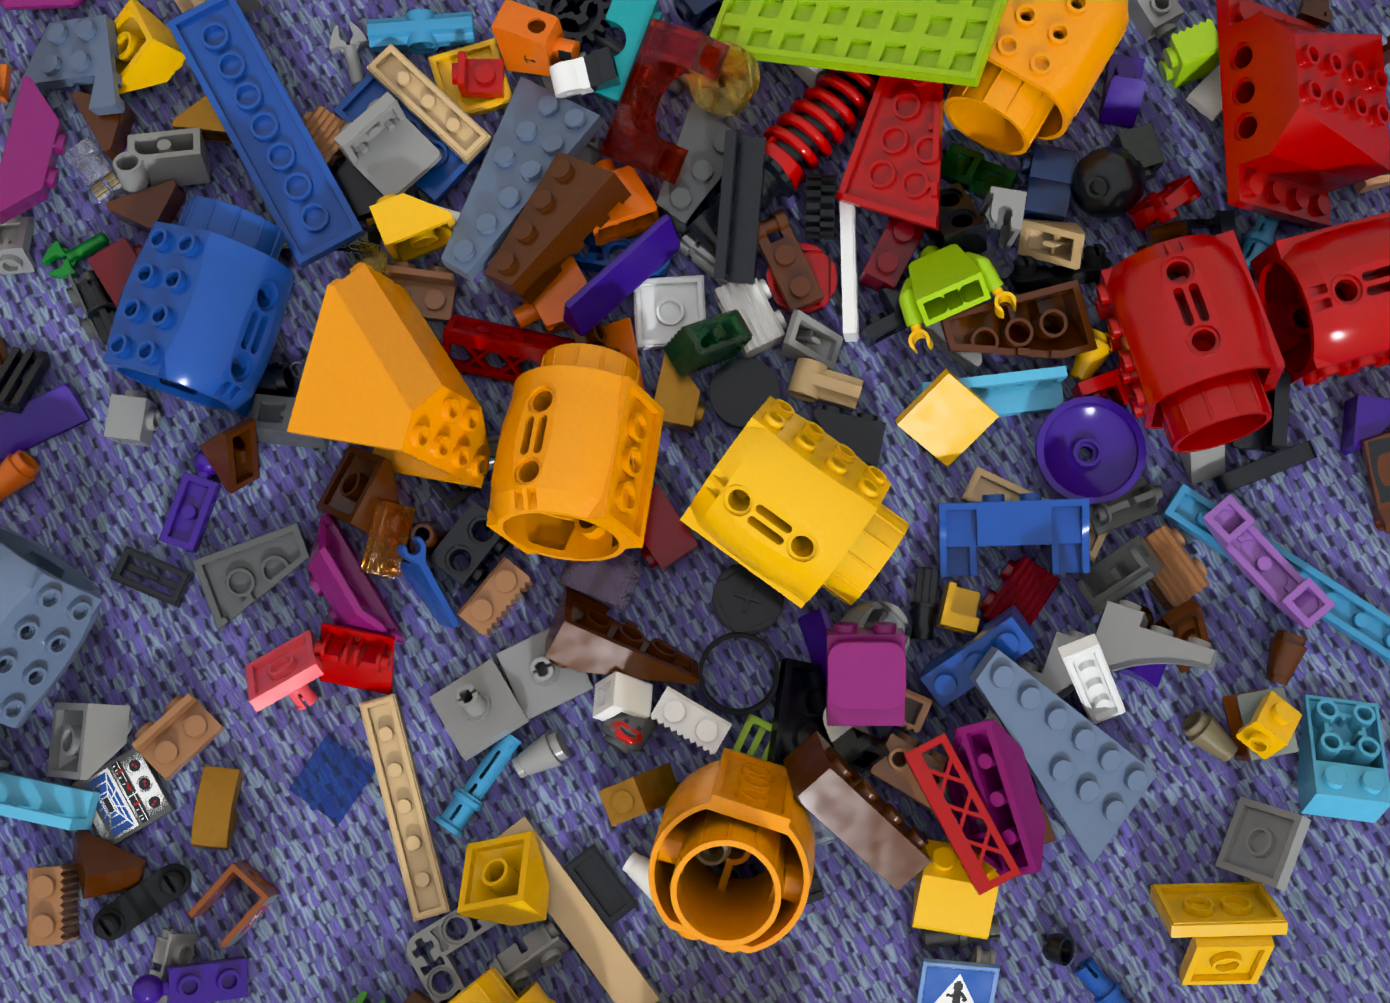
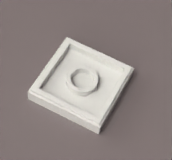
(665, 306)

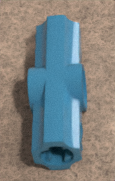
(421, 31)

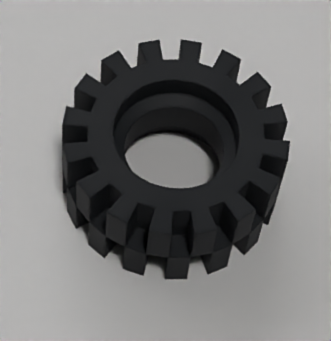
(820, 206)

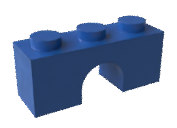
(950, 672)

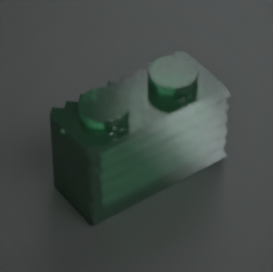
(708, 342)

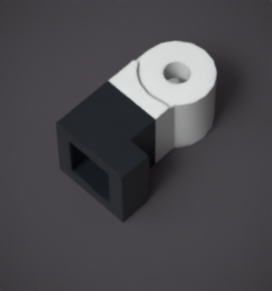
(585, 74)
(856, 745)

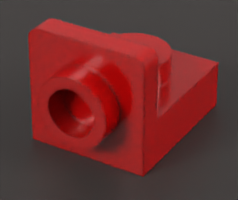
(478, 77)
(1101, 384)

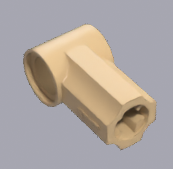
(815, 382)

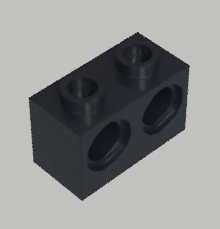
(960, 221)
(463, 540)

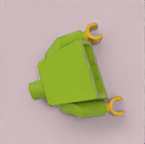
(946, 284)

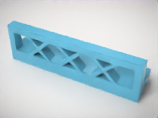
(1018, 391)
(47, 802)

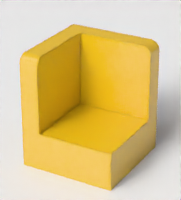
(958, 609)

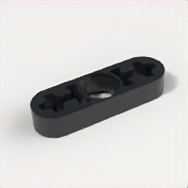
(1265, 467)

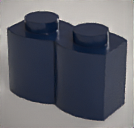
(1047, 182)

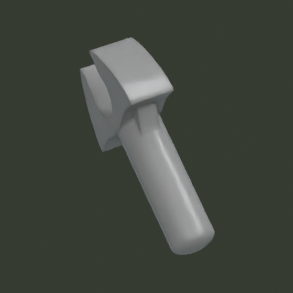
(350, 51)

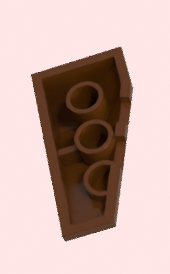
(1045, 325)
(597, 644)

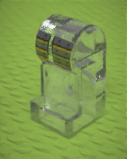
(95, 171)

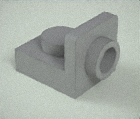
(15, 246)

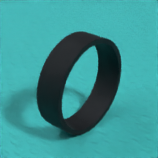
(744, 711)

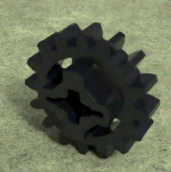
(578, 26)

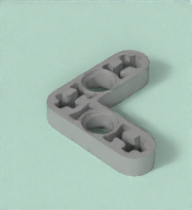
(443, 945)

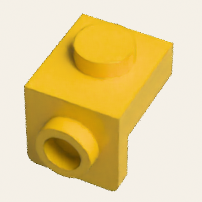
(1270, 726)

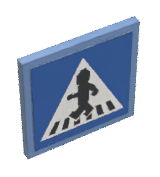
(957, 982)

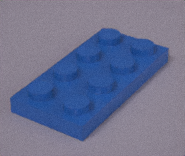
(440, 178)

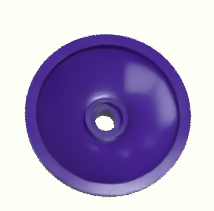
(1110, 437)

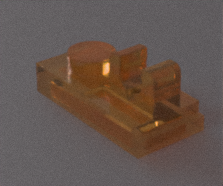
(388, 529)

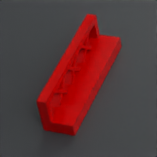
(499, 339)
(948, 822)

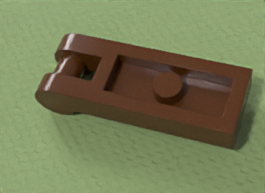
(788, 264)

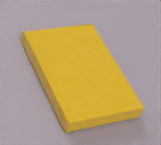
(1217, 909)

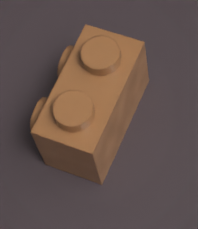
(896, 773)

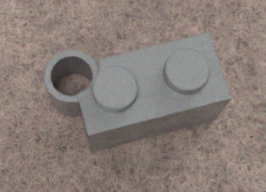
(163, 157)

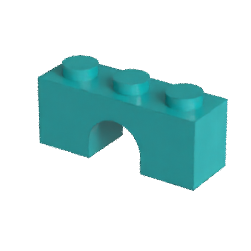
(634, 20)

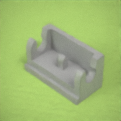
(1005, 213)

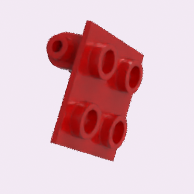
(356, 658)

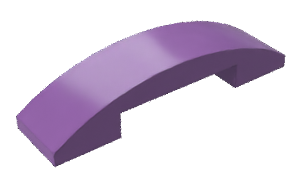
(1264, 565)

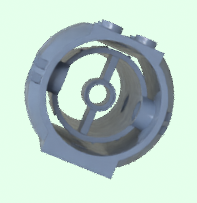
(43, 622)

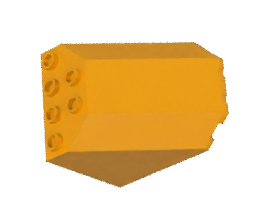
(389, 384)

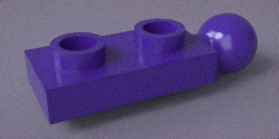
(191, 507)
(195, 982)

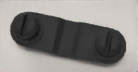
(1029, 278)
(142, 901)

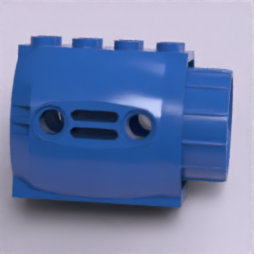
(203, 306)

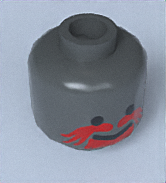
(628, 732)

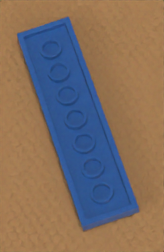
(266, 129)

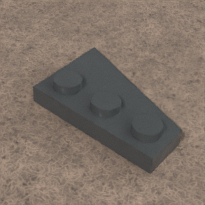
(248, 570)

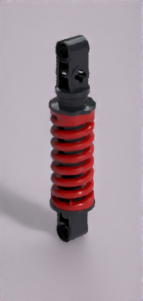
(799, 137)

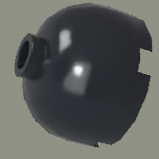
(1108, 182)

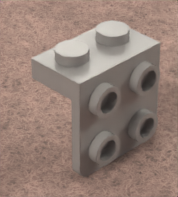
(387, 147)

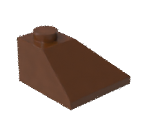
(357, 487)

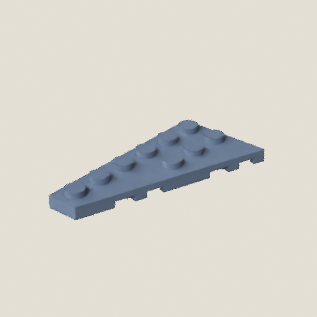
(1073, 761)

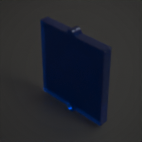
(332, 779)

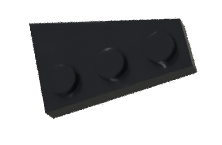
(797, 708)

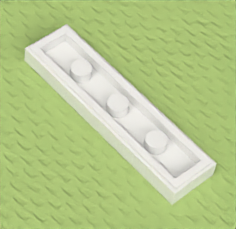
(849, 272)
(1092, 678)

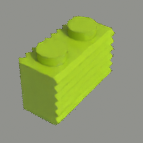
(1190, 54)

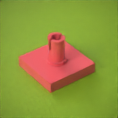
(285, 673)

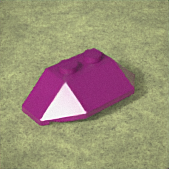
(30, 153)
(349, 591)
(1007, 791)

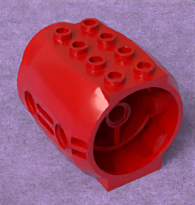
(1339, 290)
(1192, 345)

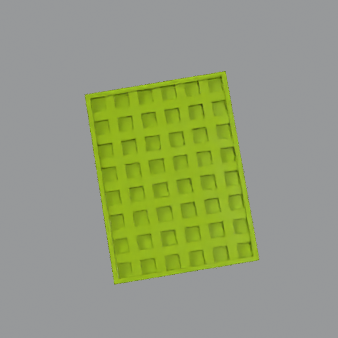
(875, 37)

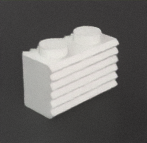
(757, 313)
(690, 720)

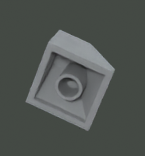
(86, 737)

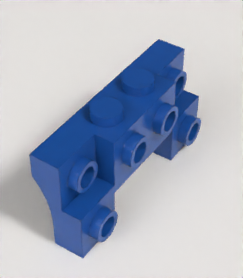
(1010, 523)

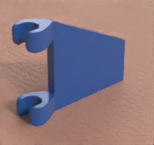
(423, 582)

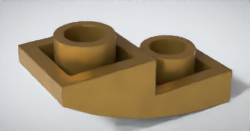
(215, 808)

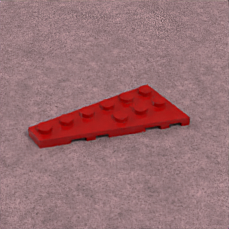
(899, 153)

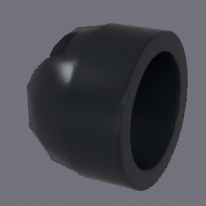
(1059, 948)

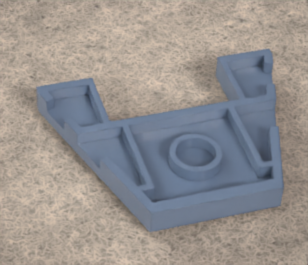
(77, 55)

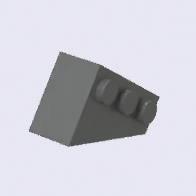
(701, 171)

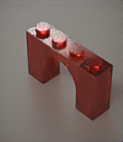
(663, 57)

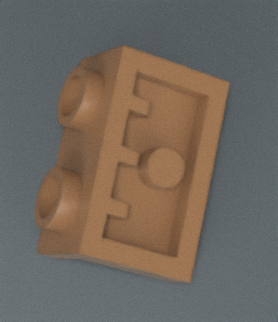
(431, 289)
(176, 735)

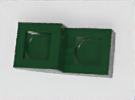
(974, 171)

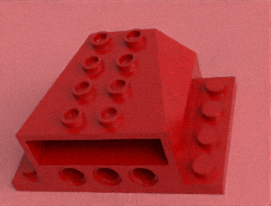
(1298, 111)

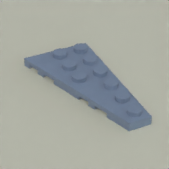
(517, 159)

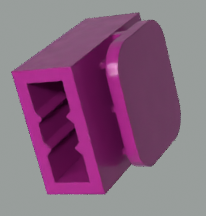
(865, 675)

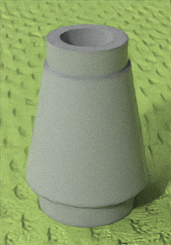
(543, 754)

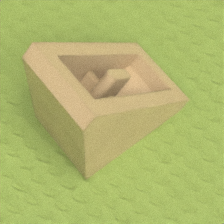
(1052, 242)

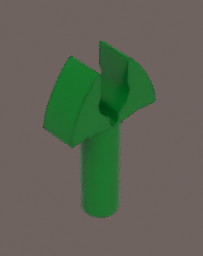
(72, 256)

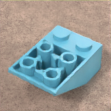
(1342, 760)

